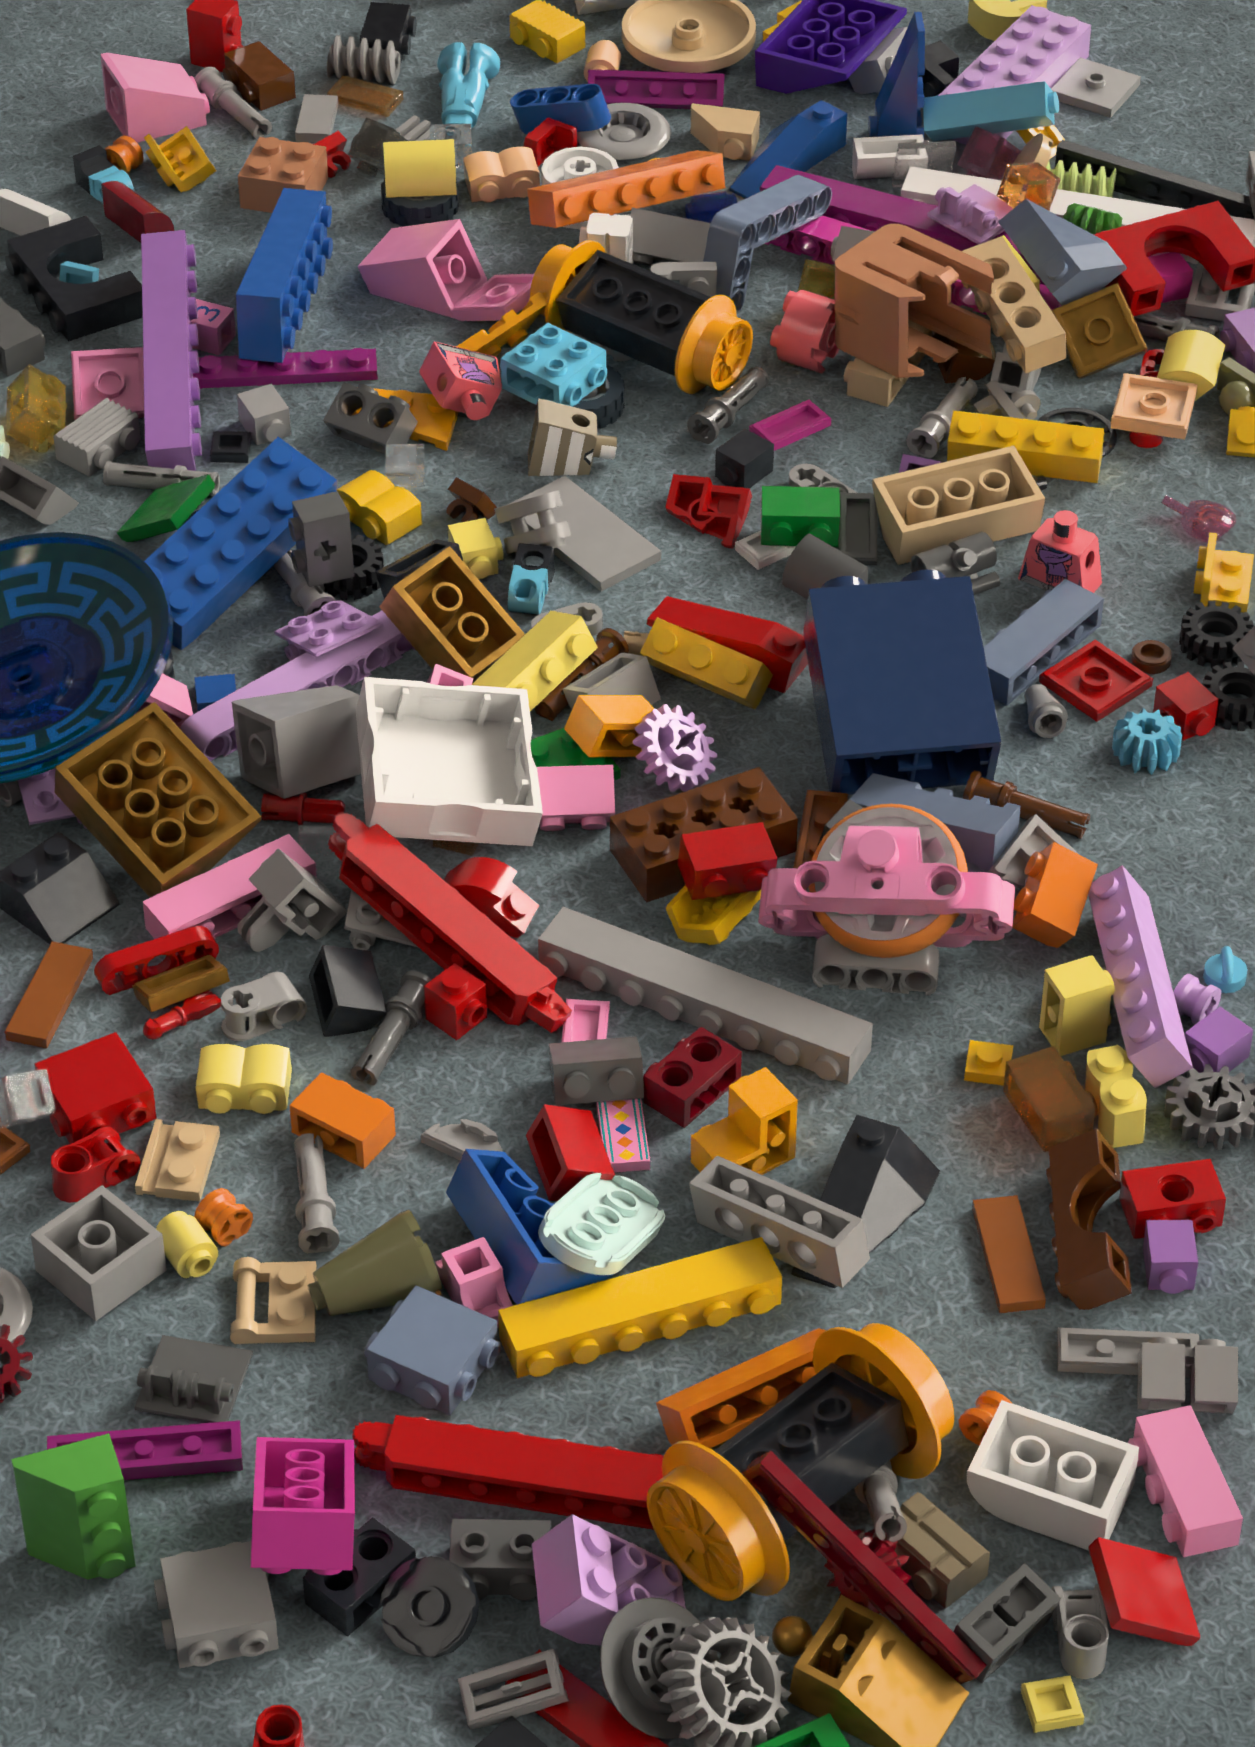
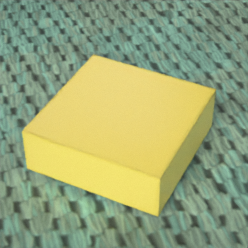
(1052, 1704)

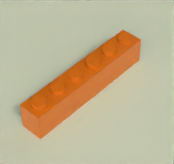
(626, 187)

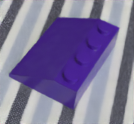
(823, 43)

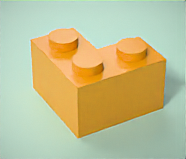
(757, 1129)

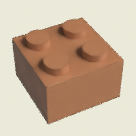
(280, 165)

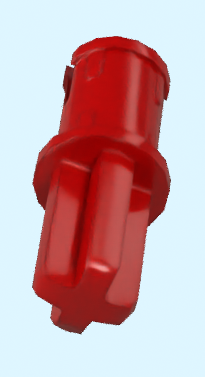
(300, 809)

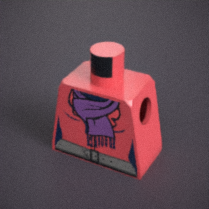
(462, 379)
(1062, 552)

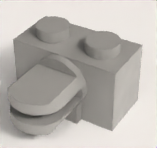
(289, 901)

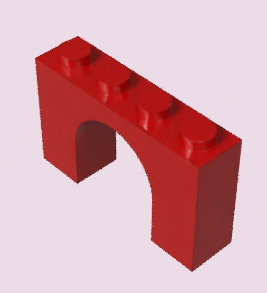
(1199, 232)

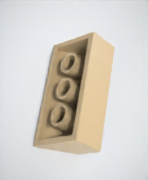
(956, 500)

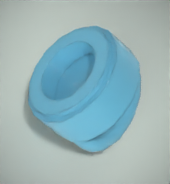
(1225, 971)

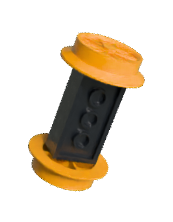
(866, 1405)

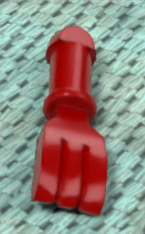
(192, 1009)

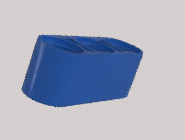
(573, 105)

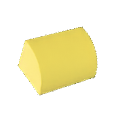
(419, 168)
(1192, 358)

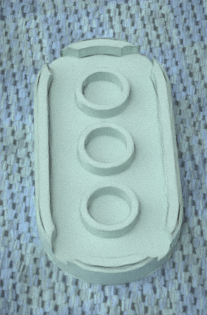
(601, 1224)

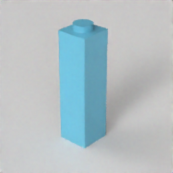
(990, 109)

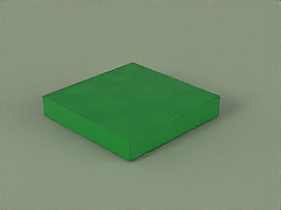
(166, 509)

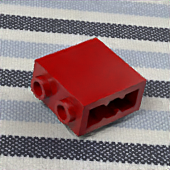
(98, 1089)

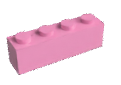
(218, 896)

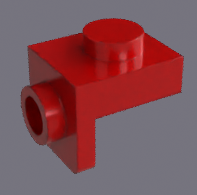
(550, 137)

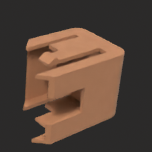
(899, 278)

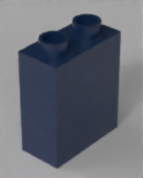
(900, 681)

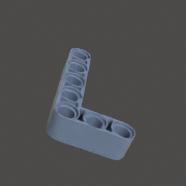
(756, 221)

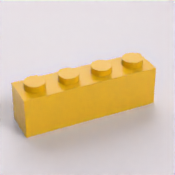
(1044, 446)

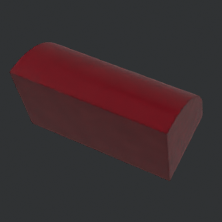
(132, 211)

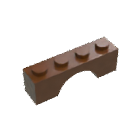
(1082, 1178)

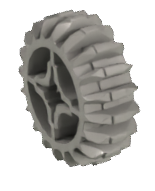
(708, 1692)

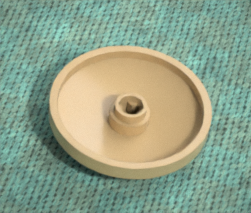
(688, 34)

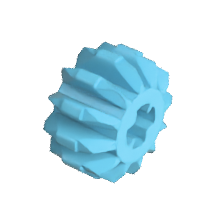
(1147, 740)

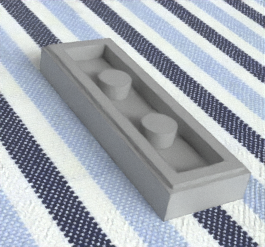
(1108, 1350)

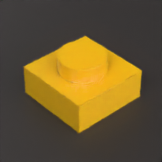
(987, 1062)

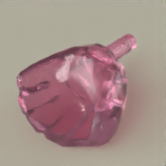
(1203, 517)

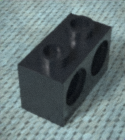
(363, 1583)

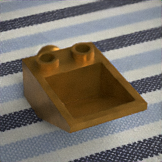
(884, 1692)

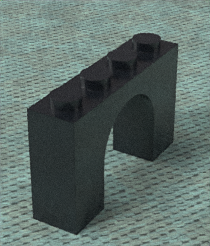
(71, 307)

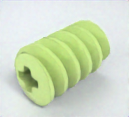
(1084, 181)

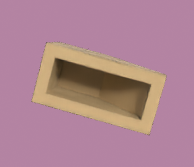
(726, 130)

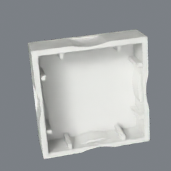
(448, 762)

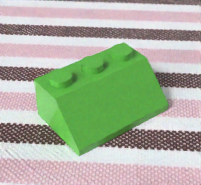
(76, 1508)

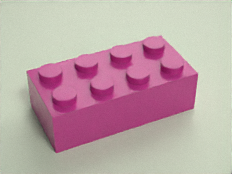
(303, 1505)

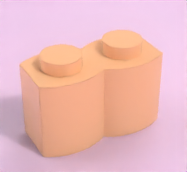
(500, 174)

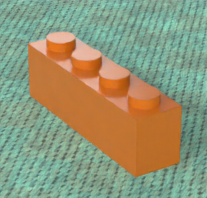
(738, 1396)

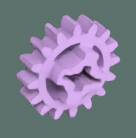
(675, 748)

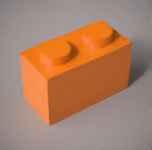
(1053, 895)
(344, 1118)

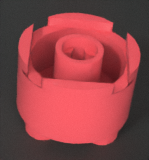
(806, 330)

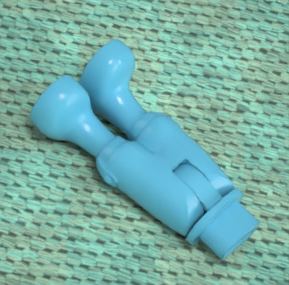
(465, 94)

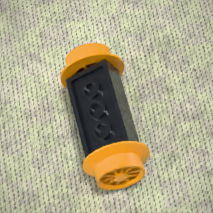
(644, 316)

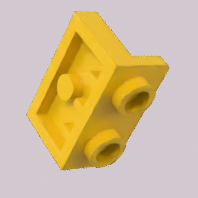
(1224, 576)

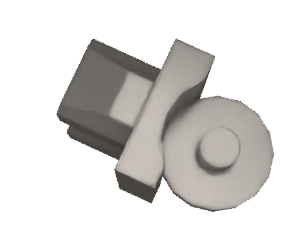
(1022, 405)

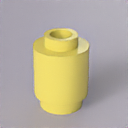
(187, 1245)

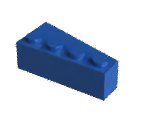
(503, 1207)

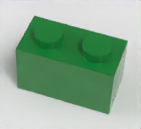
(796, 511)

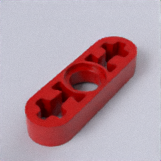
(125, 960)

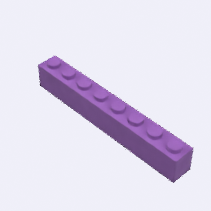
(168, 350)

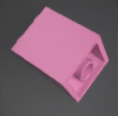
(151, 96)
(424, 266)

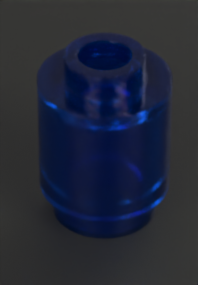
(705, 206)

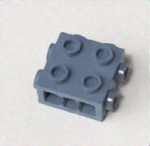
(432, 1350)

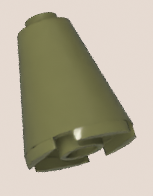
(376, 1270)

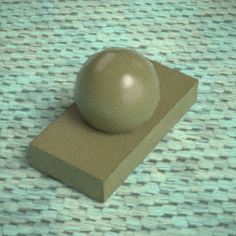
(1236, 386)

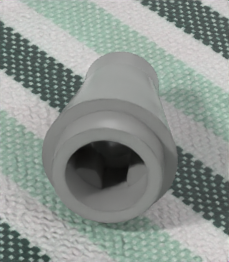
(1045, 713)

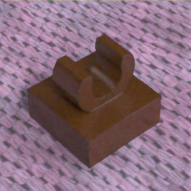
(469, 500)

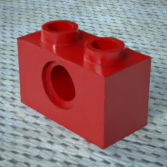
(1173, 1193)

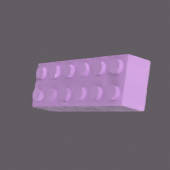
(1030, 51)

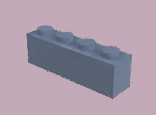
(1041, 638)

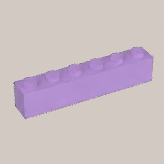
(1140, 977)

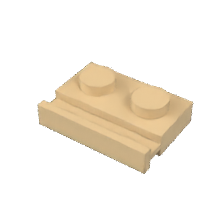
(177, 1160)

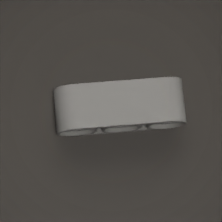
(854, 971)

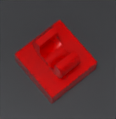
(334, 147)

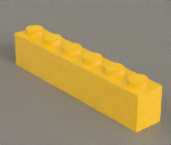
(640, 1308)

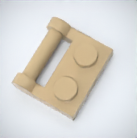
(289, 1307)

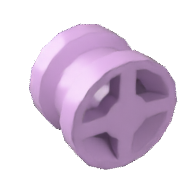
(1196, 999)

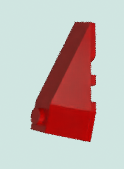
(761, 639)

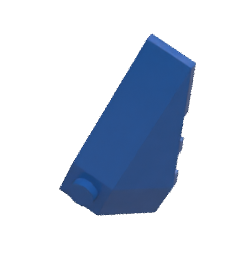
(902, 92)
(795, 145)

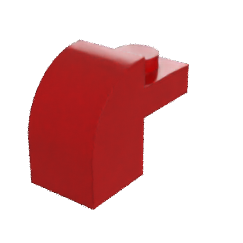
(490, 889)

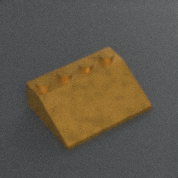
(154, 801)

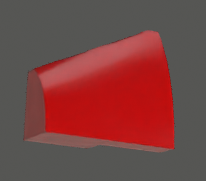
(699, 503)

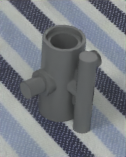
(962, 559)

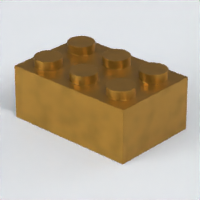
(451, 616)

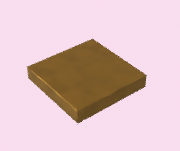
(1099, 331)

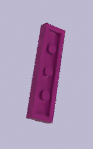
(659, 89)
(171, 1449)

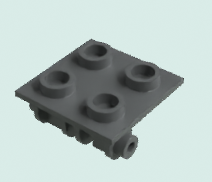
(192, 1380)

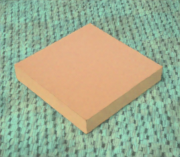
(1154, 406)

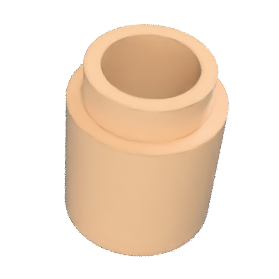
(602, 56)

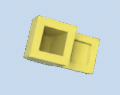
(994, 17)

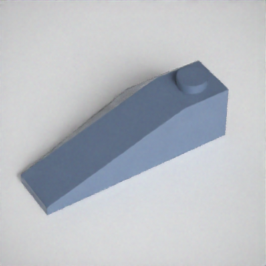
(1061, 253)

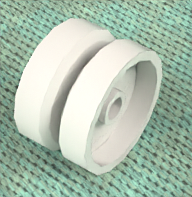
(575, 163)

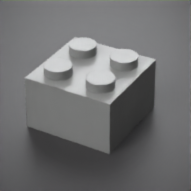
(98, 1252)

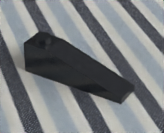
(878, 1179)

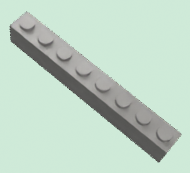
(705, 995)

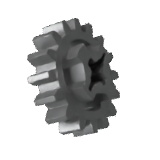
(1211, 1107)

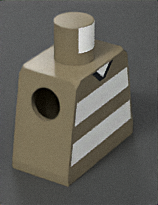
(565, 441)

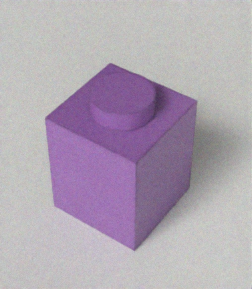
(1219, 1041)
(1170, 1255)

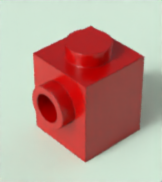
(1189, 704)
(455, 1001)

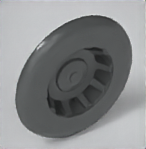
(631, 1677)

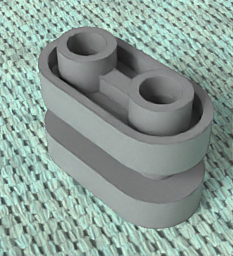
(549, 534)

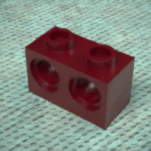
(691, 1076)

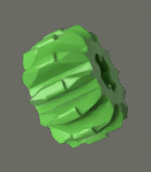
(1091, 218)

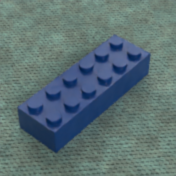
(283, 275)
(234, 538)

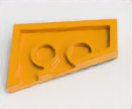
(434, 421)

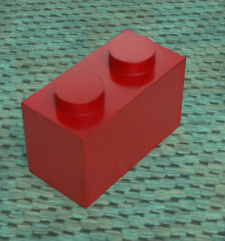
(213, 31)
(725, 860)

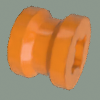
(125, 154)
(223, 1216)
(976, 1420)

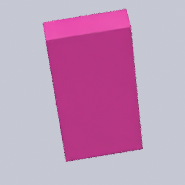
(792, 424)

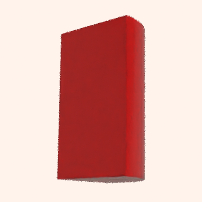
(566, 1149)

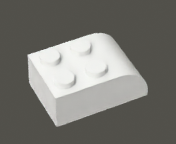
(1052, 1475)

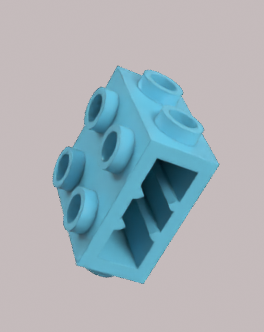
(553, 367)

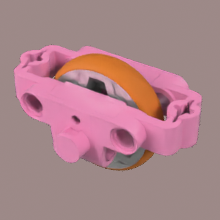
(888, 887)

